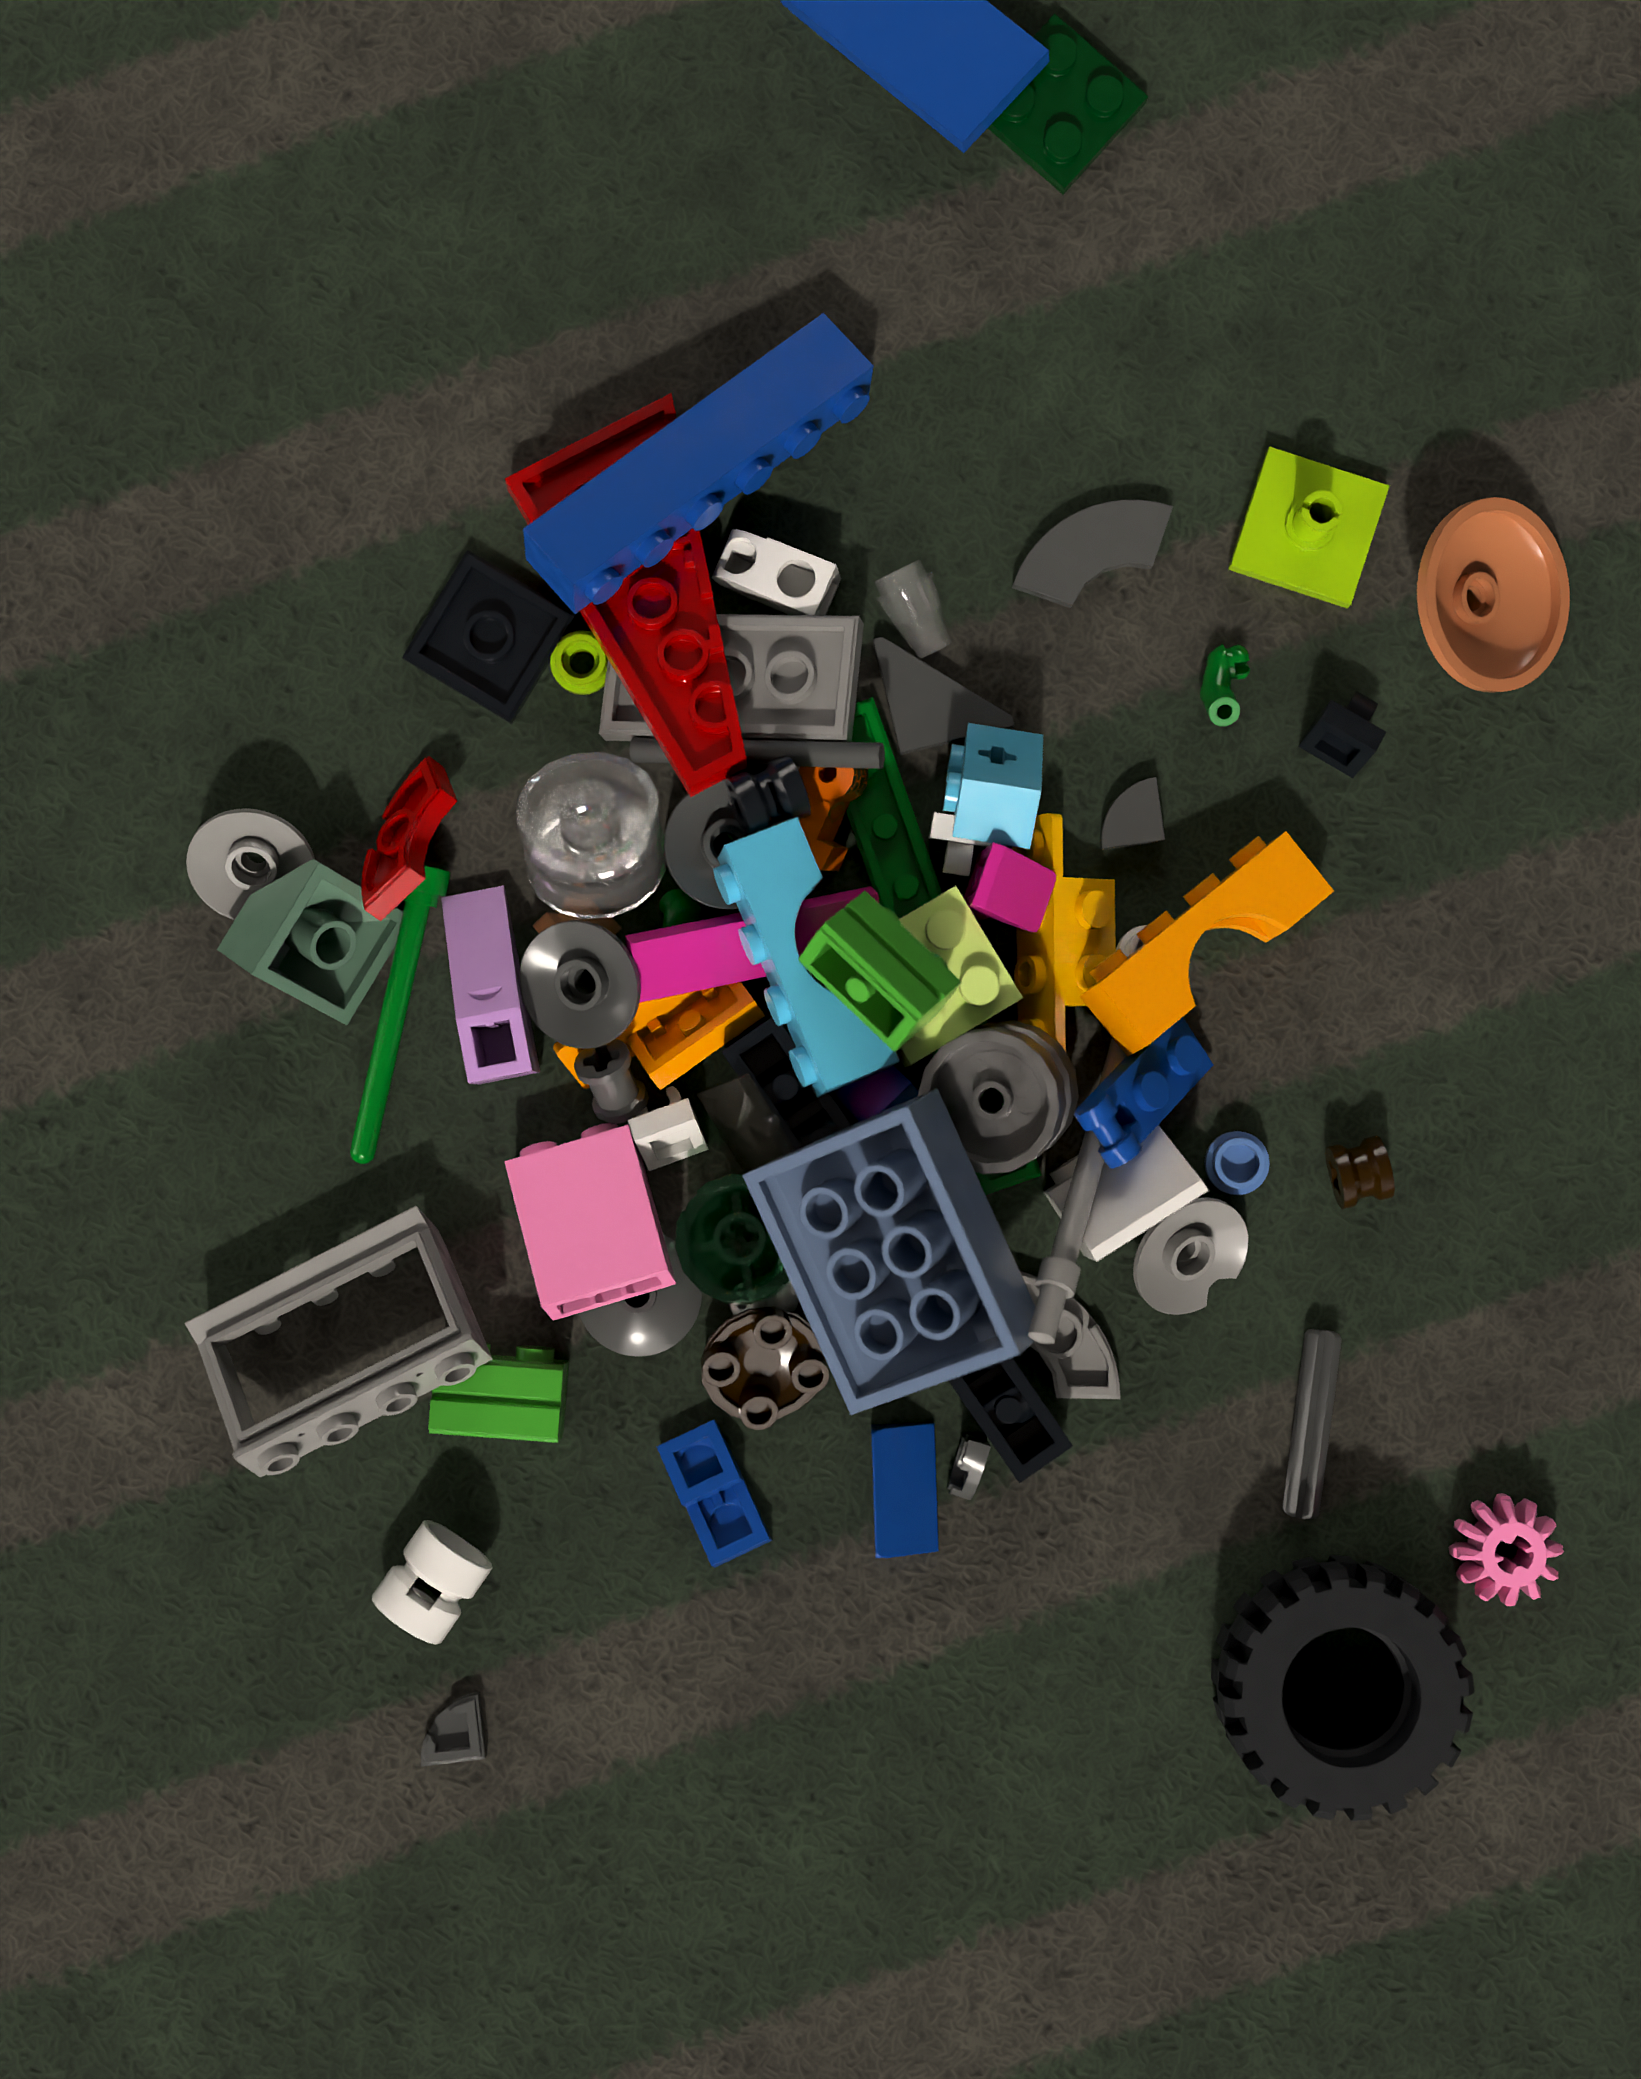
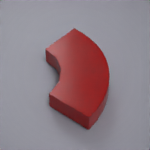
(405, 837)

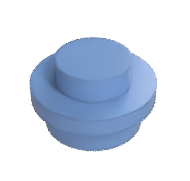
(1237, 1162)

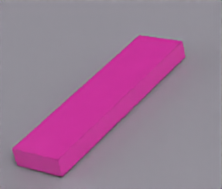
(711, 952)

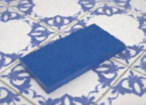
(940, 58)

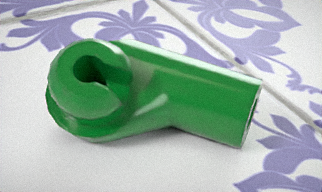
(1216, 692)

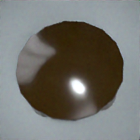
(763, 1364)

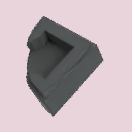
(1134, 817)
(968, 1462)
(456, 1733)

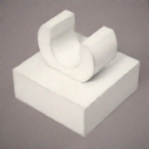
(958, 850)
(668, 1132)

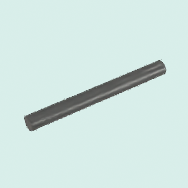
(803, 753)

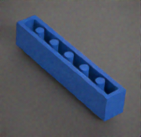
(698, 464)

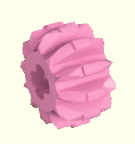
(1513, 1526)

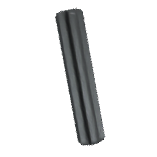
(1312, 1423)

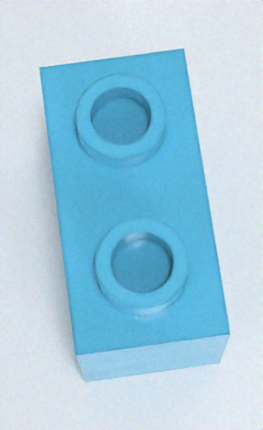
(995, 785)

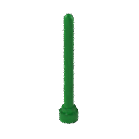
(394, 1012)

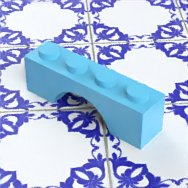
(768, 881)

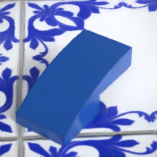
(714, 1493)

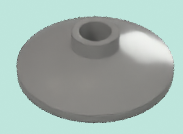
(223, 871)
(1188, 1254)

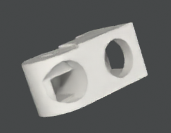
(776, 574)

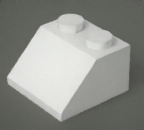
(1131, 1195)

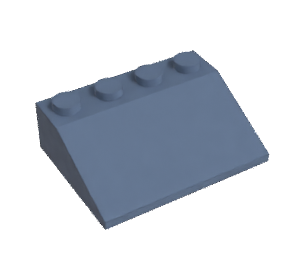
(894, 1253)

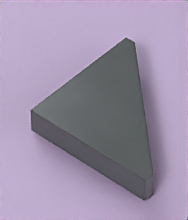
(927, 704)

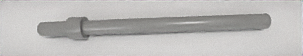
(1059, 1271)

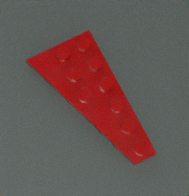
(660, 621)

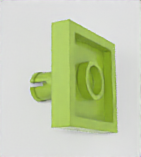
(1308, 527)

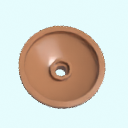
(1493, 595)

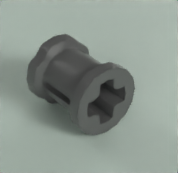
(609, 1076)

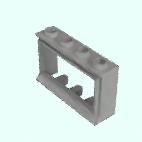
(359, 1399)

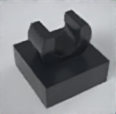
(1344, 735)

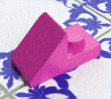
(1009, 888)

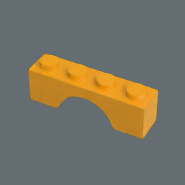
(1151, 988)

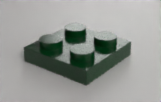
(1068, 108)

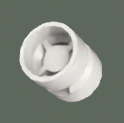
(443, 1563)

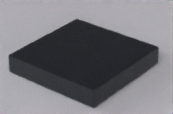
(489, 637)

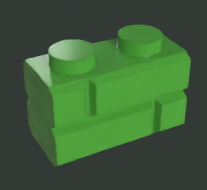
(879, 970)
(506, 1399)

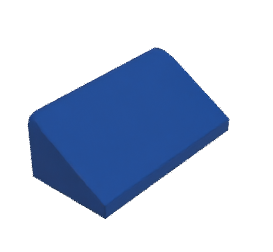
(904, 1489)

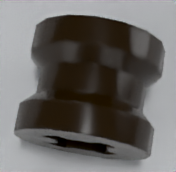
(1360, 1172)

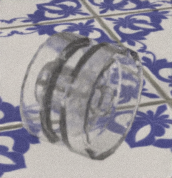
(591, 835)

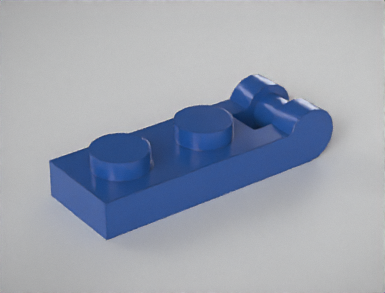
(1142, 1093)

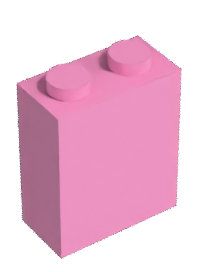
(589, 1221)

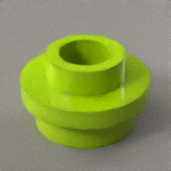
(561, 659)

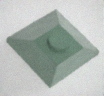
(313, 939)

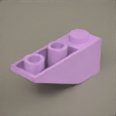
(486, 987)

